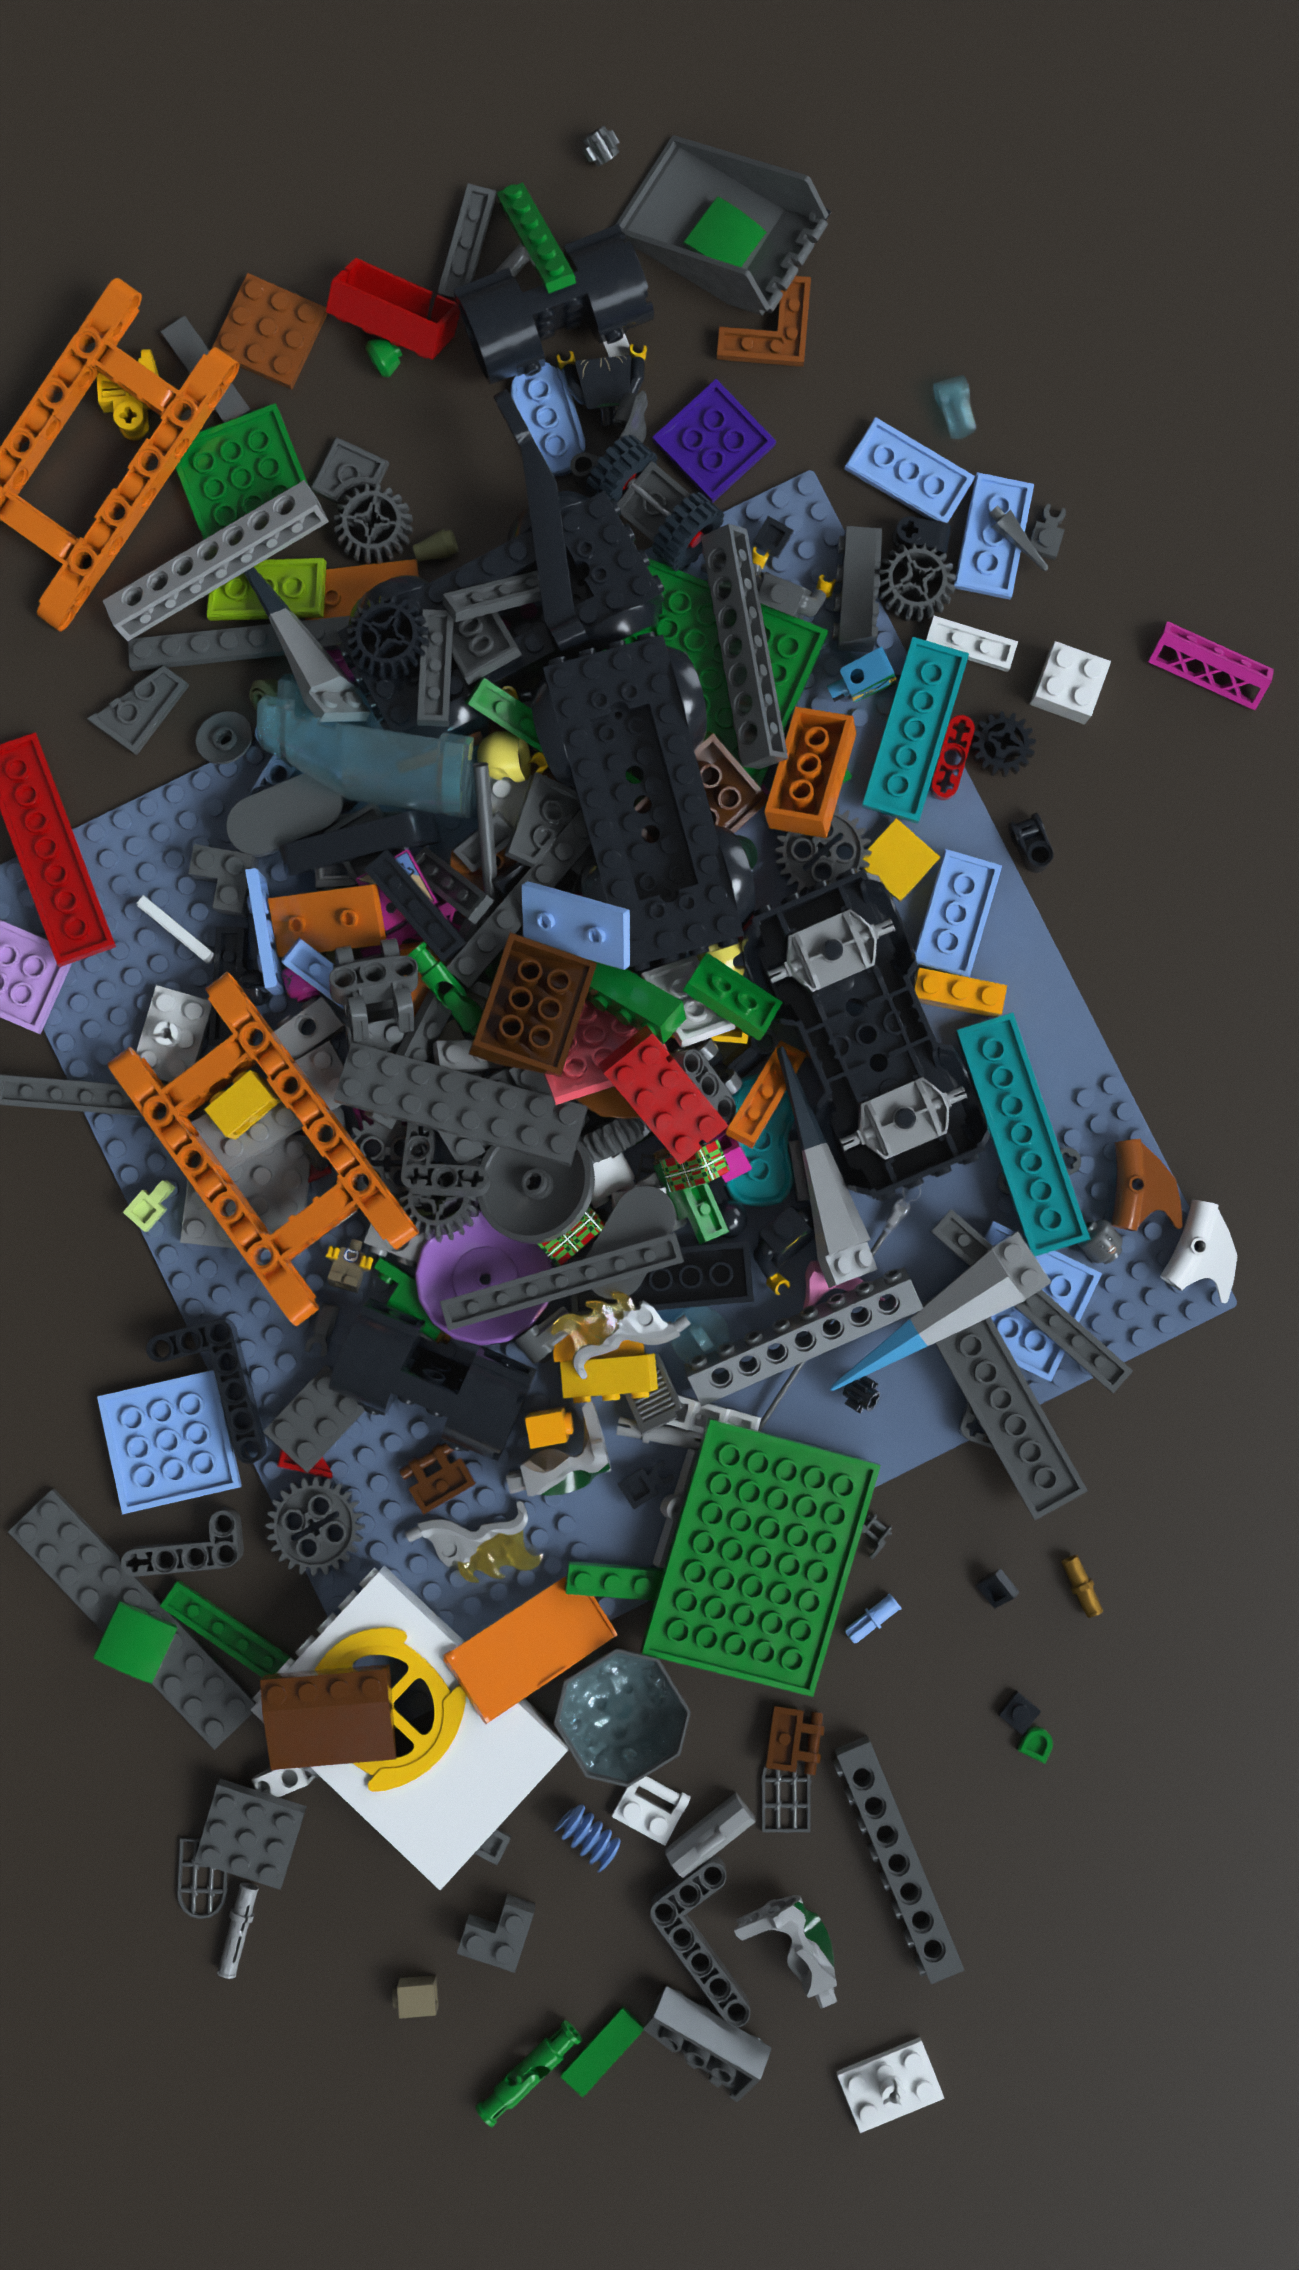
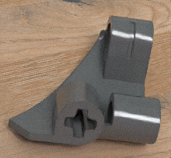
(628, 419)

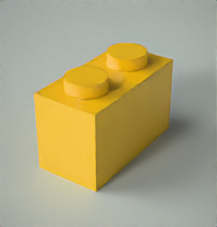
(242, 1104)

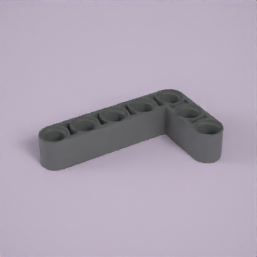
(696, 1943)

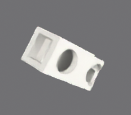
(281, 1781)

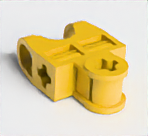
(124, 405)

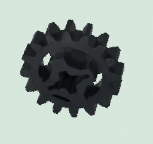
(1014, 747)

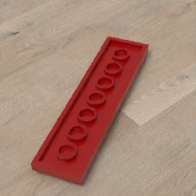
(50, 854)

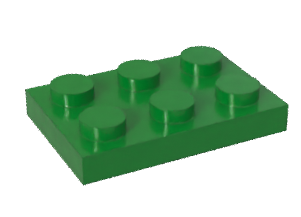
(732, 996)

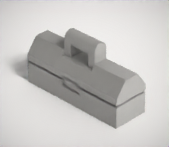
(709, 1835)

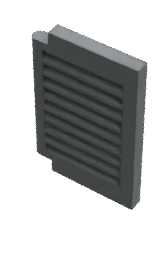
(659, 1406)

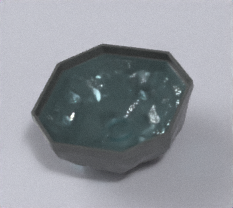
(622, 1717)

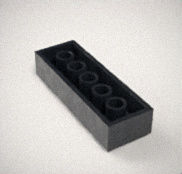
(706, 1278)

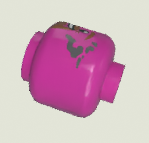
(297, 987)

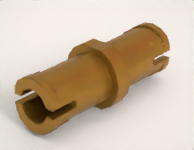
(1082, 1586)

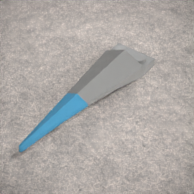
(989, 1286)

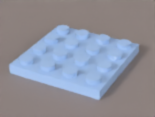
(1070, 1288)
(169, 1442)

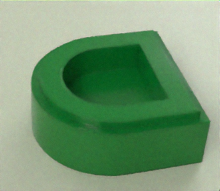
(1036, 1744)

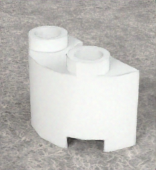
(611, 1176)

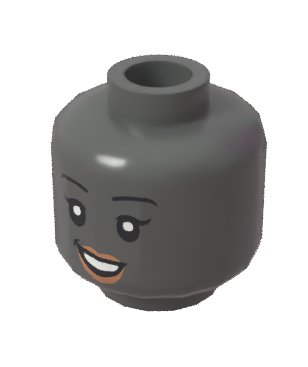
(1104, 1242)

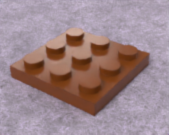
(270, 330)

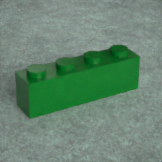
(635, 1001)

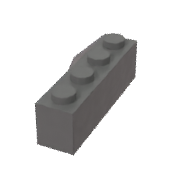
(859, 589)
(708, 2042)

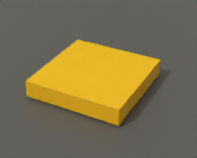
(900, 859)

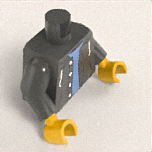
(786, 595)

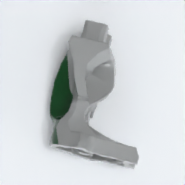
(558, 1473)
(811, 1947)

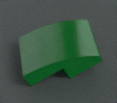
(725, 234)
(135, 1642)

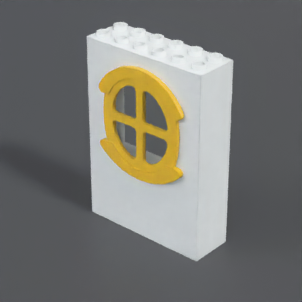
(461, 1773)

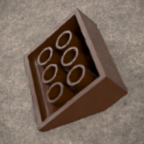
(728, 788)
(532, 1007)
(328, 1716)

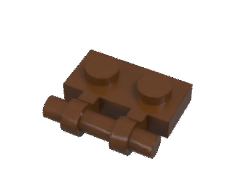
(441, 1485)
(785, 1740)

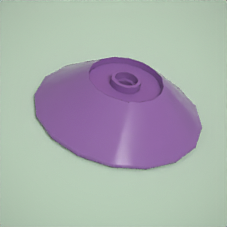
(456, 1269)

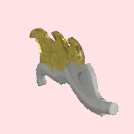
(613, 1323)
(481, 1550)

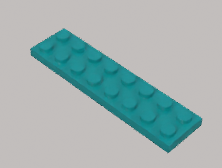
(1022, 1135)

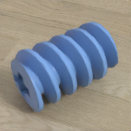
(589, 1836)

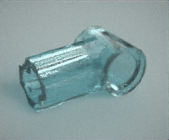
(954, 397)

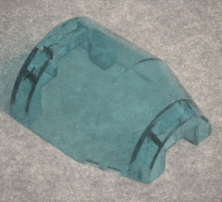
(370, 762)

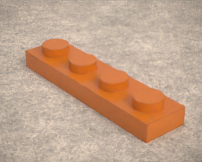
(763, 1098)

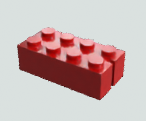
(392, 308)
(663, 1094)

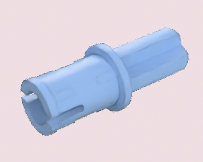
(872, 1618)

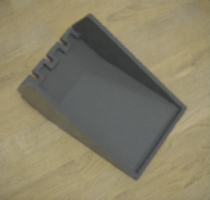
(683, 188)

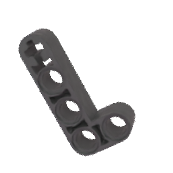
(182, 1550)

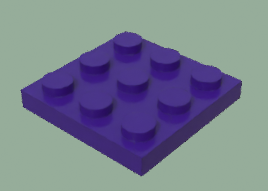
(714, 441)

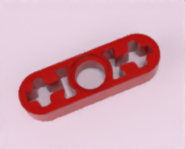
(938, 775)

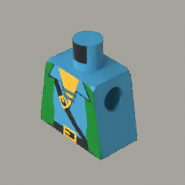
(873, 668)

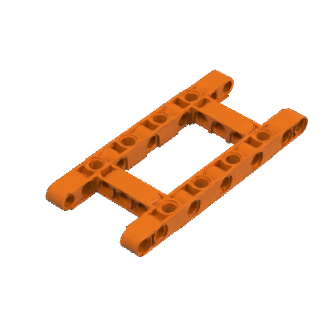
(45, 419)
(212, 1180)

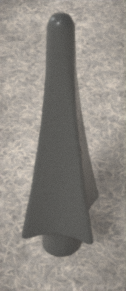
(1009, 528)

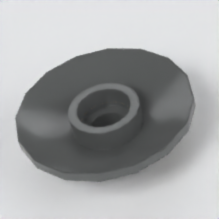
(220, 729)

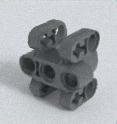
(353, 986)
(715, 1085)

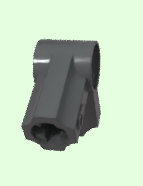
(538, 1340)

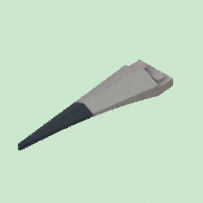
(319, 678)
(837, 1224)

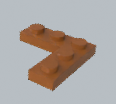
(772, 347)

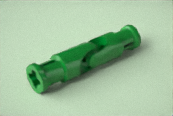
(463, 1008)
(544, 2057)

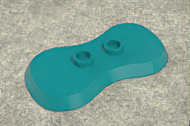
(771, 1170)

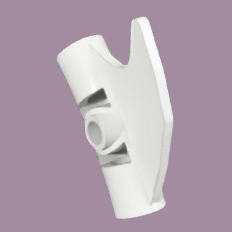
(1213, 1259)

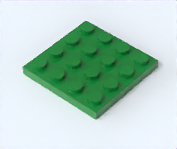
(238, 468)

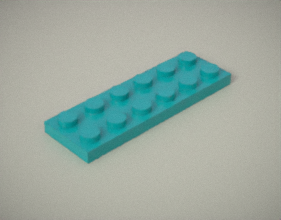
(915, 730)

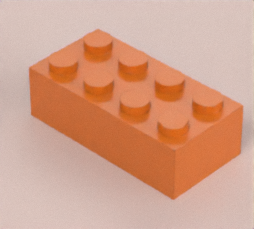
(812, 776)

